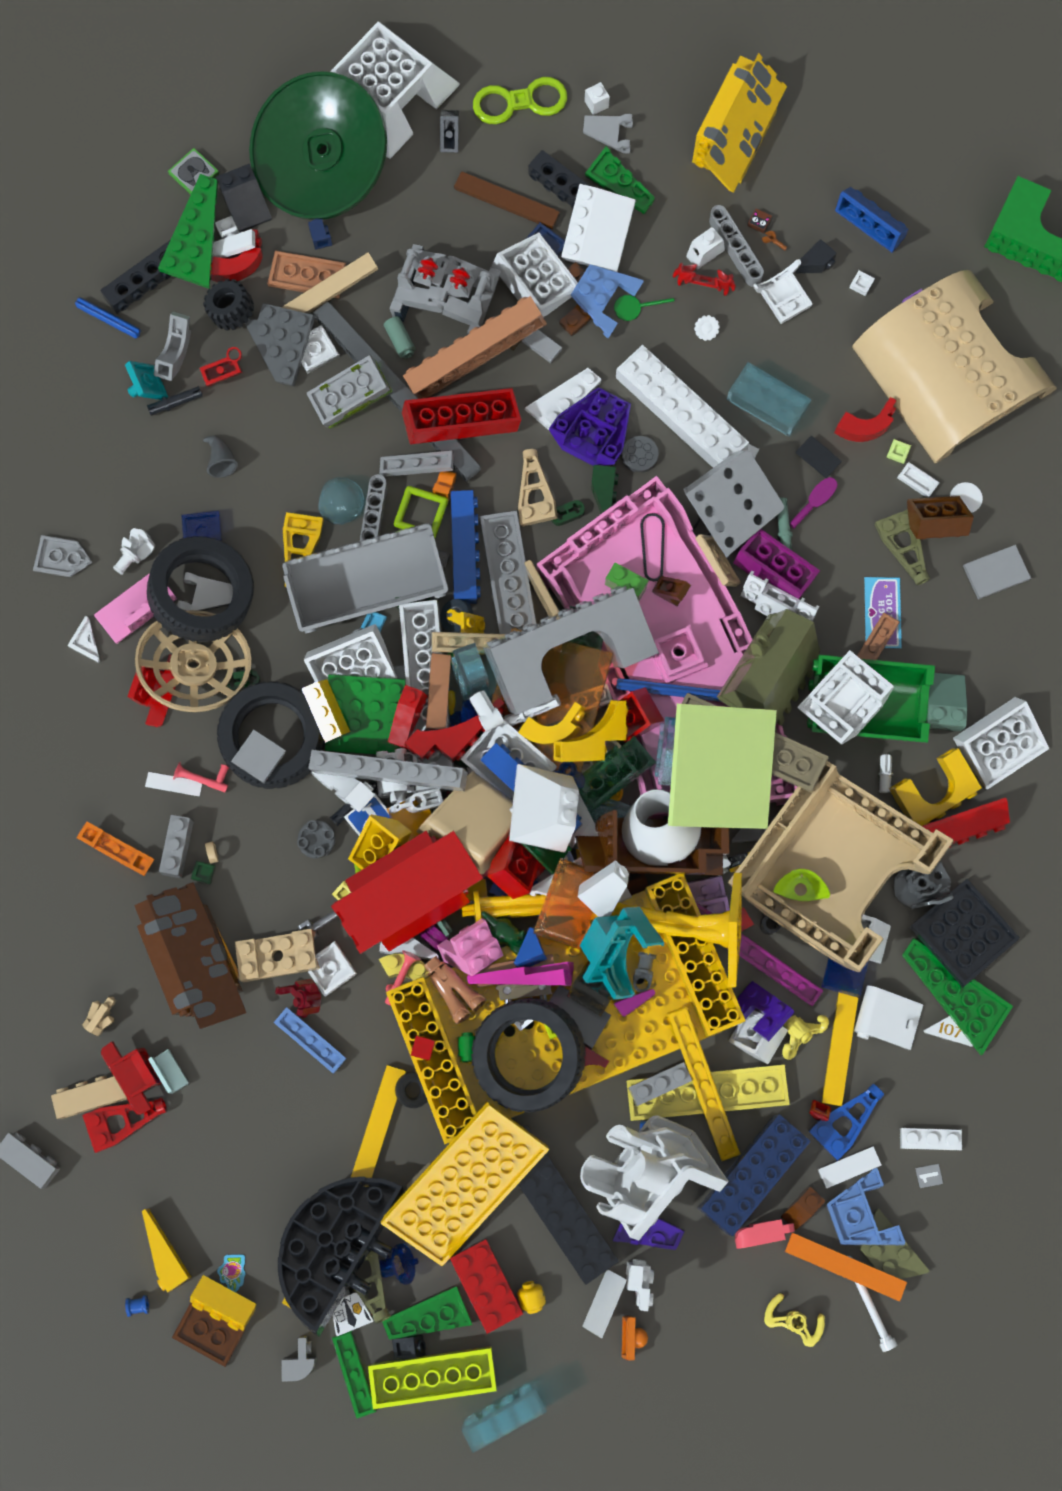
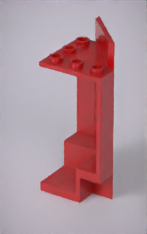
(407, 891)

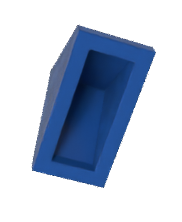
(530, 951)

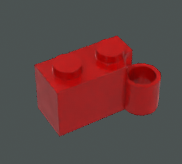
(222, 369)

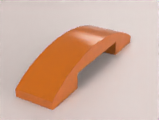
(115, 848)

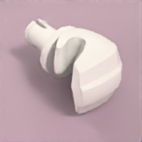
(135, 549)

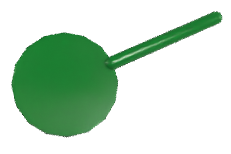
(629, 307)

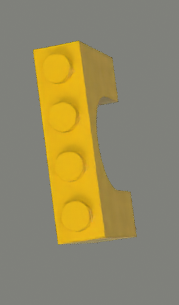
(961, 785)

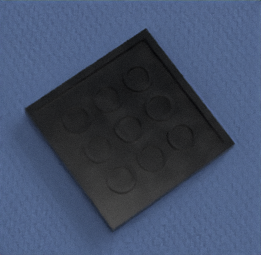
(965, 933)

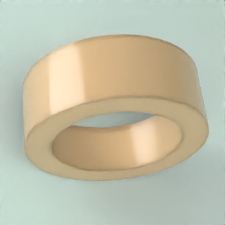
(211, 852)

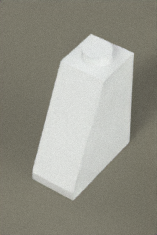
(604, 889)

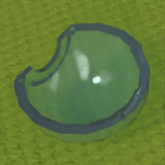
(341, 500)

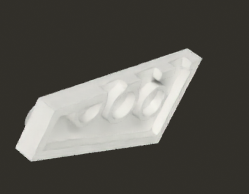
(561, 398)

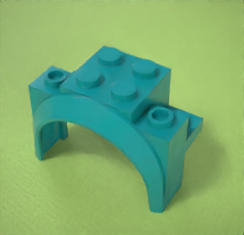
(607, 947)

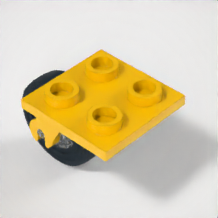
(459, 618)

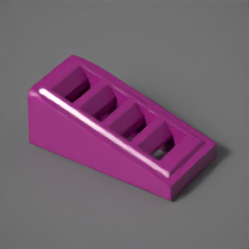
(628, 1005)

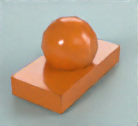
(632, 1338)

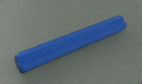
(107, 317)

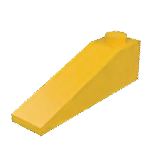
(166, 1260)

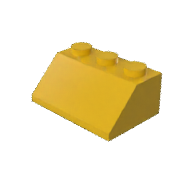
(378, 839)

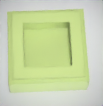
(898, 451)

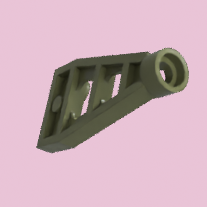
(896, 525)
(379, 1301)

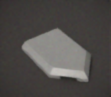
(60, 556)

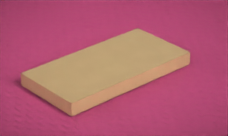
(541, 589)

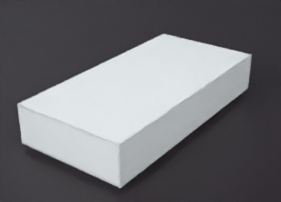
(918, 480)

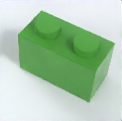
(624, 577)

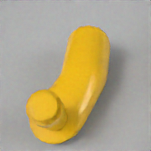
(451, 701)

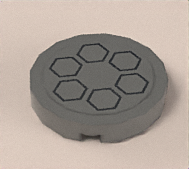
(640, 454)

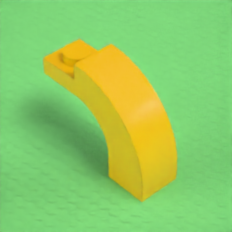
(546, 735)

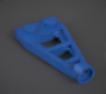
(830, 1138)

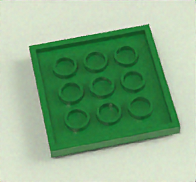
(368, 710)

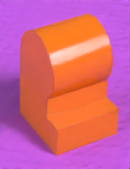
(445, 484)

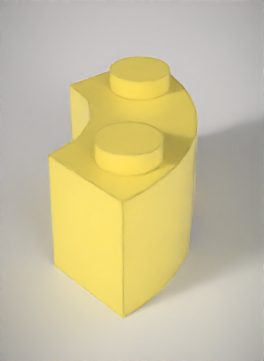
(394, 963)

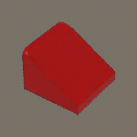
(423, 1048)

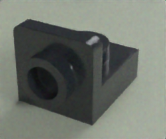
(409, 1347)

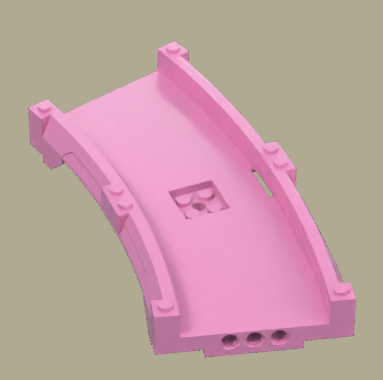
(701, 626)

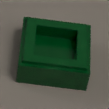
(203, 872)

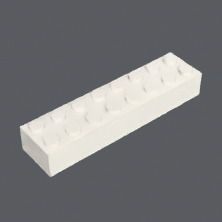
(679, 407)

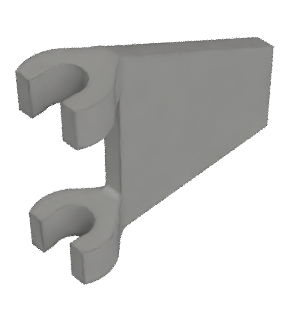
(606, 130)

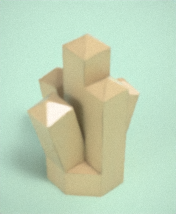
(98, 1016)

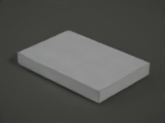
(996, 572)

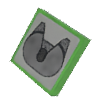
(189, 168)

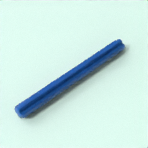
(667, 689)

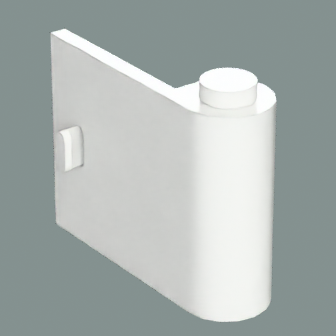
(888, 1017)

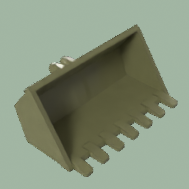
(773, 665)

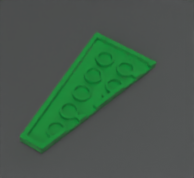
(192, 242)
(973, 1007)

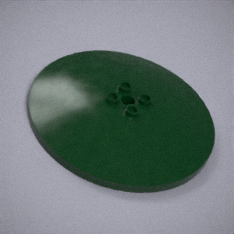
(292, 129)

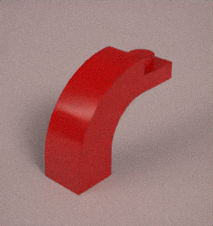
(240, 266)
(863, 430)

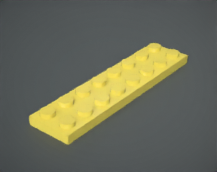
(736, 1088)

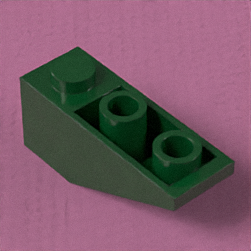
(602, 486)

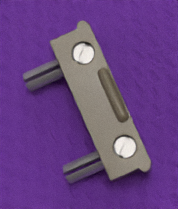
(520, 991)

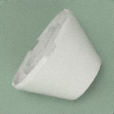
(660, 844)

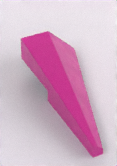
(540, 975)

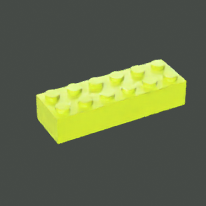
(432, 1377)

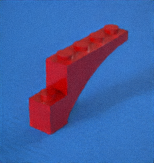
(450, 740)

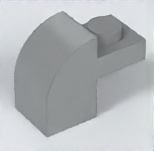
(298, 1368)

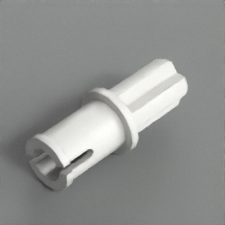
(885, 773)

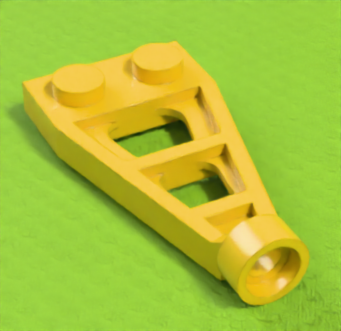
(301, 525)

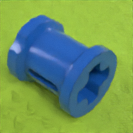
(137, 1305)

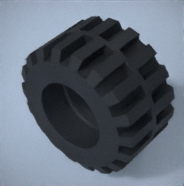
(223, 294)

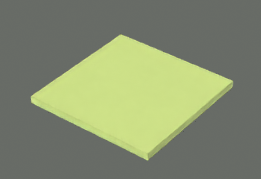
(721, 767)

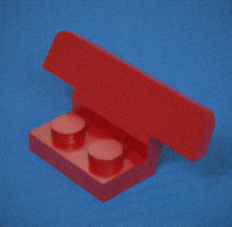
(141, 696)
(132, 1074)

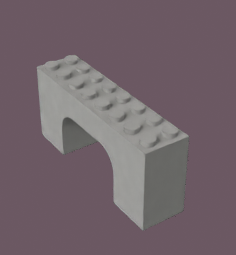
(519, 656)

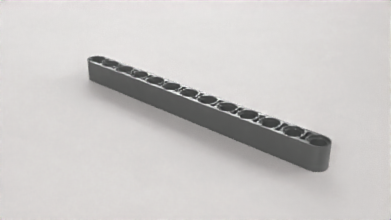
(358, 350)

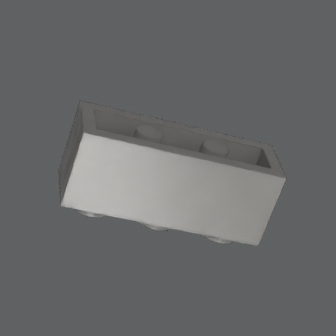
(176, 846)
(660, 1084)
(28, 1160)

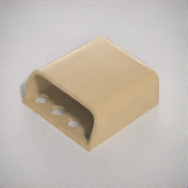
(477, 817)

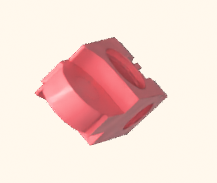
(762, 1233)

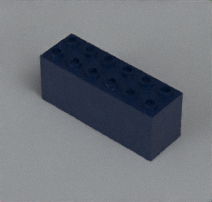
(754, 1174)

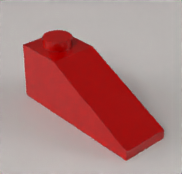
(406, 715)

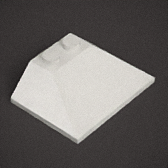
(847, 698)
(543, 808)

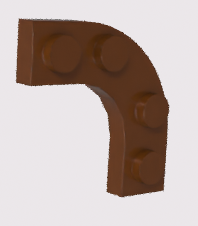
(577, 317)

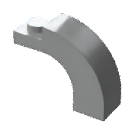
(175, 349)

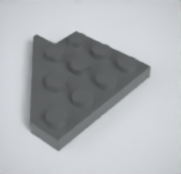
(281, 340)

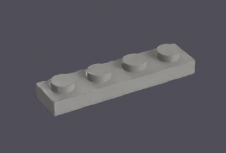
(416, 463)

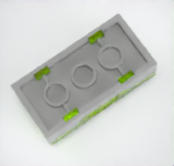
(349, 392)

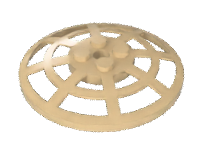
(192, 676)

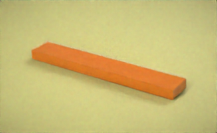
(846, 1266)

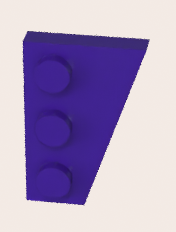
(659, 1235)

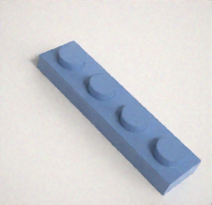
(310, 1040)

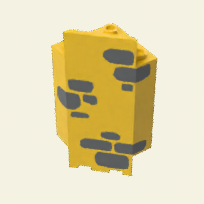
(738, 120)

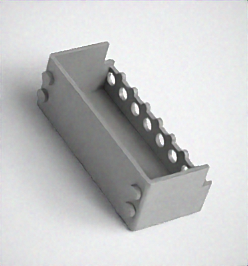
(364, 577)

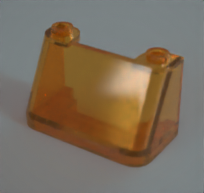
(563, 914)

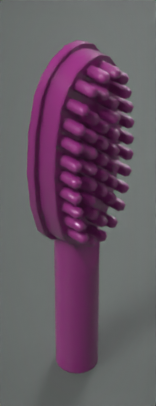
(818, 496)

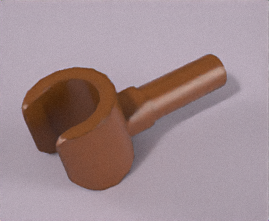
(772, 238)

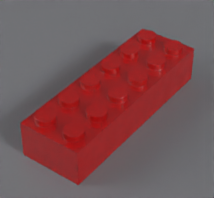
(461, 416)

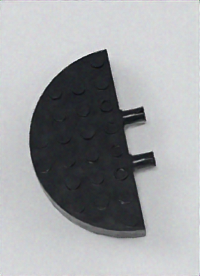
(329, 1244)

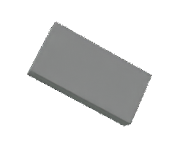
(542, 345)

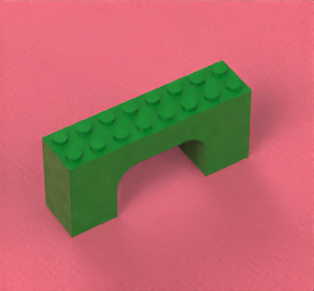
(1020, 232)

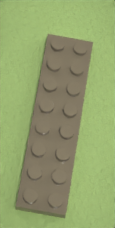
(791, 760)

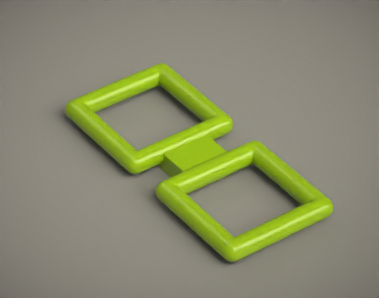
(424, 494)

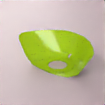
(815, 886)

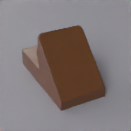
(671, 589)

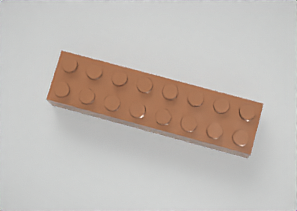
(475, 348)

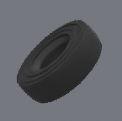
(400, 1091)

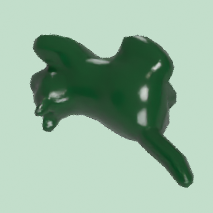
(505, 932)

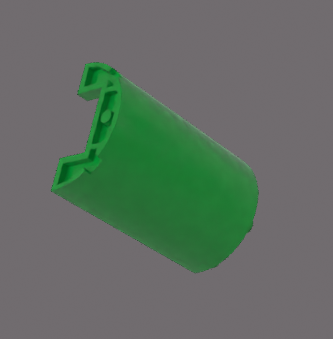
(904, 710)

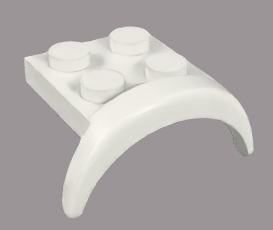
(784, 294)

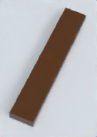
(506, 200)

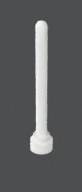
(887, 1342)

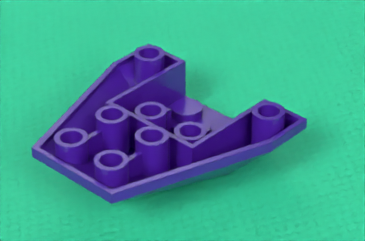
(593, 428)

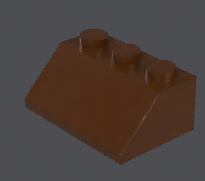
(939, 517)

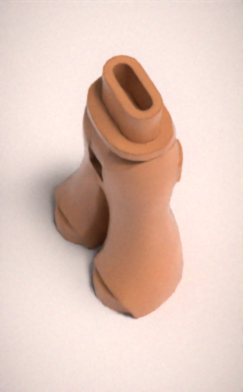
(445, 980)

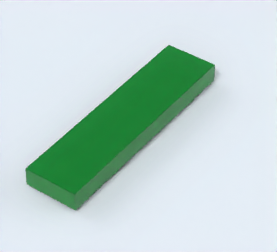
(354, 1374)

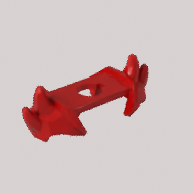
(722, 281)

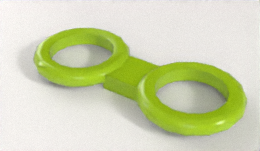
(520, 100)

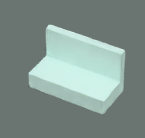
(169, 1071)

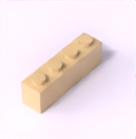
(86, 1097)

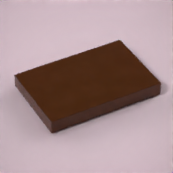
(207, 1335)

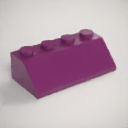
(777, 563)

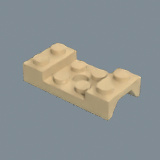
(257, 961)

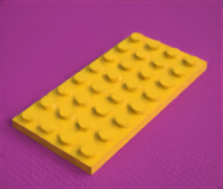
(464, 1184)

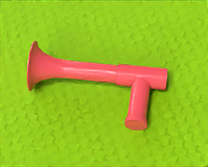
(215, 784)
(409, 959)

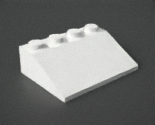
(598, 228)
(537, 272)
(355, 654)
(1001, 742)
(515, 743)

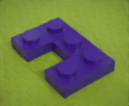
(774, 1010)

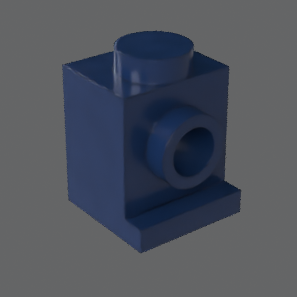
(320, 234)

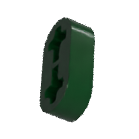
(569, 517)
(238, 676)

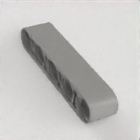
(739, 253)
(374, 511)

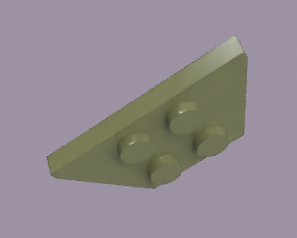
(893, 1259)

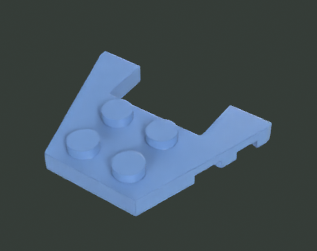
(597, 288)
(854, 1219)

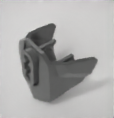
(933, 891)

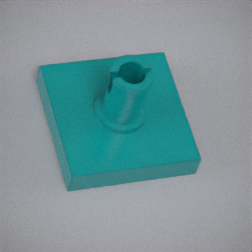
(144, 381)

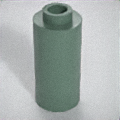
(399, 337)

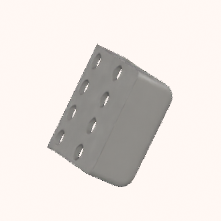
(734, 500)

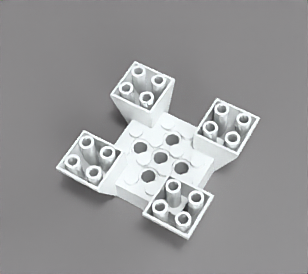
(393, 76)

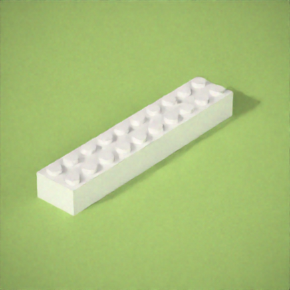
(417, 625)

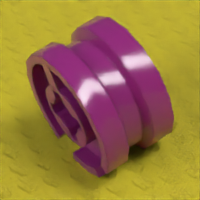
(433, 937)

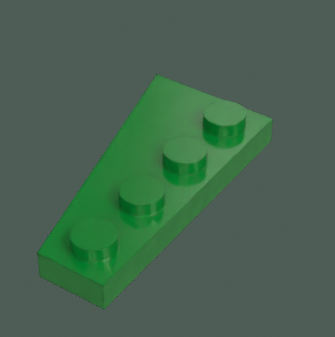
(613, 177)
(428, 1316)

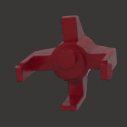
(306, 998)

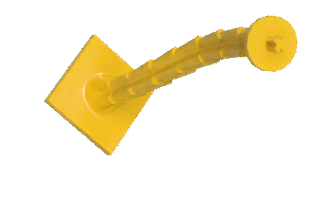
(713, 928)

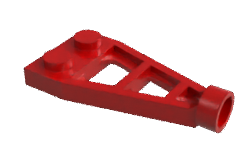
(99, 1129)

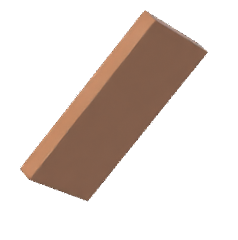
(300, 271)

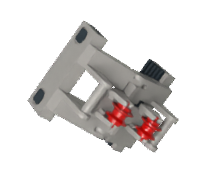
(460, 277)

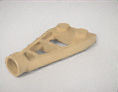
(540, 511)

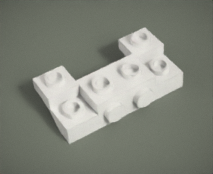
(773, 600)
(638, 1280)

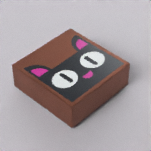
(759, 220)

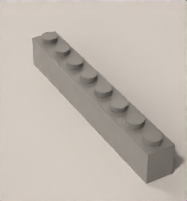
(388, 770)

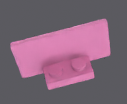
(127, 611)

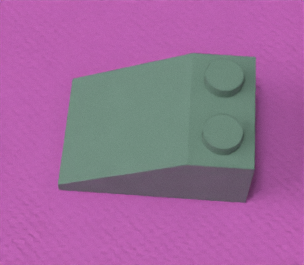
(947, 702)

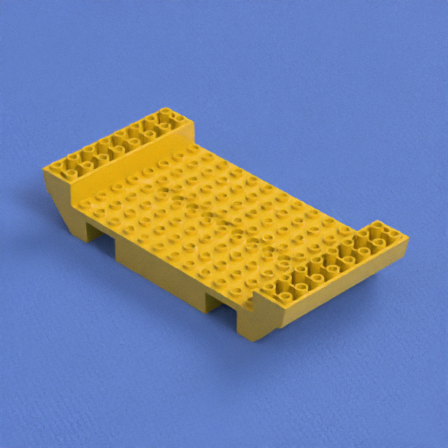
(683, 975)

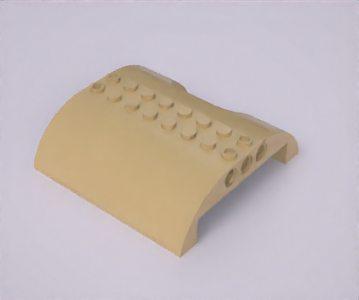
(948, 364)
(852, 847)

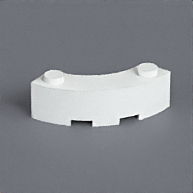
(347, 789)

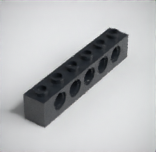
(560, 174)
(127, 281)

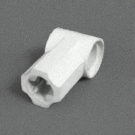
(488, 715)

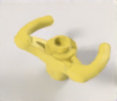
(801, 1033)
(794, 1321)

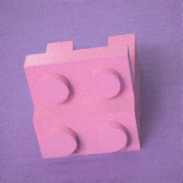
(471, 948)

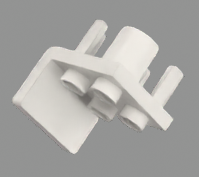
(649, 1172)

